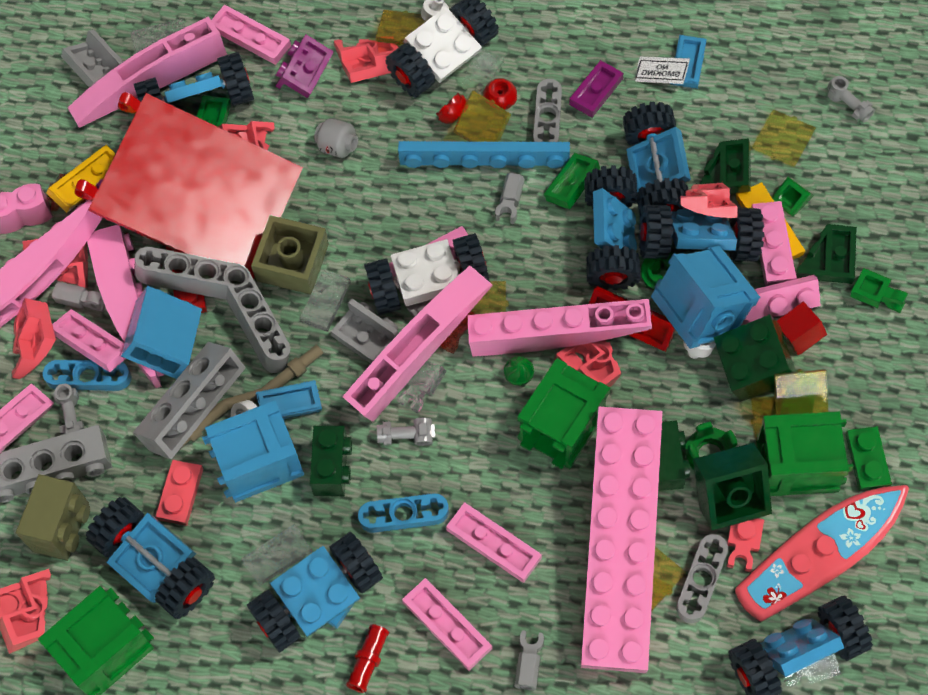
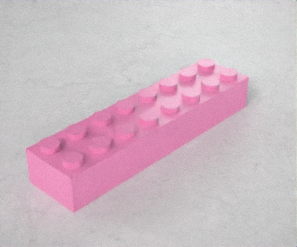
(622, 540)

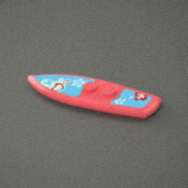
(821, 551)

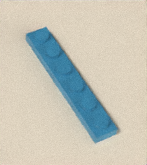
(492, 154)

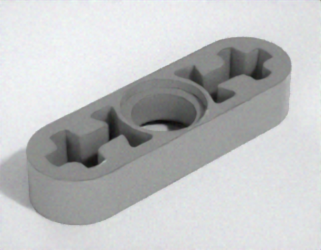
(543, 106)
(718, 560)

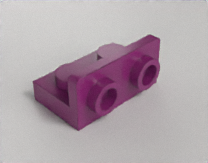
(305, 65)

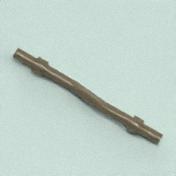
(295, 368)

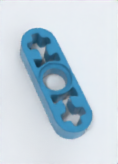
(78, 367)
(393, 504)

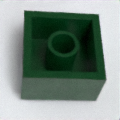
(754, 356)
(733, 486)

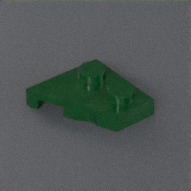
(730, 166)
(832, 255)

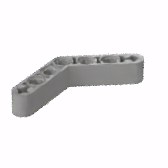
(222, 288)

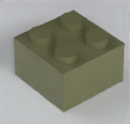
(290, 254)
(53, 517)

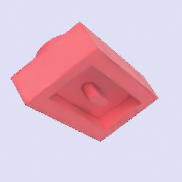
(179, 492)

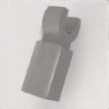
(510, 196)
(77, 297)
(528, 663)

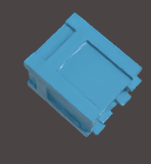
(704, 295)
(253, 451)

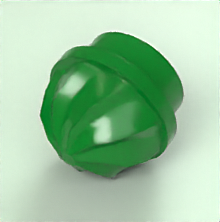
(518, 371)

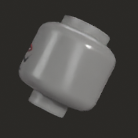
(336, 138)

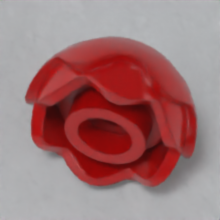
(503, 86)
(452, 110)

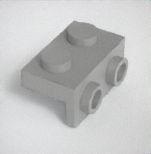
(91, 59)
(364, 331)

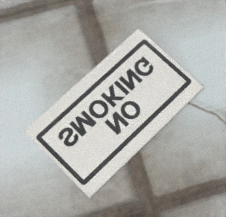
(661, 70)

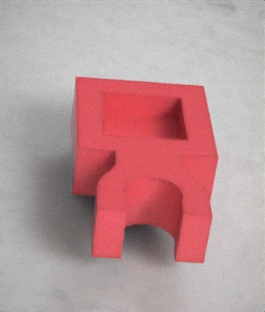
(745, 538)

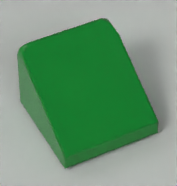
(792, 196)

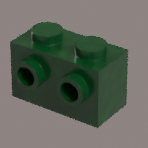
(329, 461)

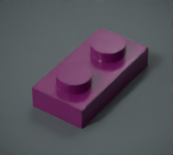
(596, 88)

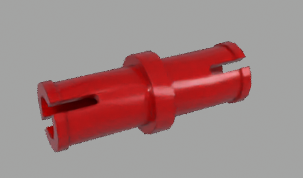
(367, 658)

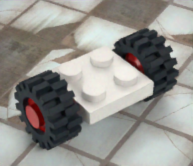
(441, 45)
(422, 272)

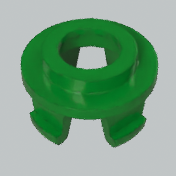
(708, 435)

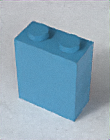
(162, 332)

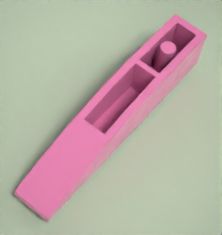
(165, 60)
(44, 260)
(117, 281)
(555, 327)
(416, 344)

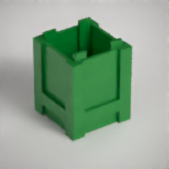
(562, 414)
(804, 453)
(97, 642)

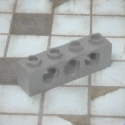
(189, 400)
(59, 450)

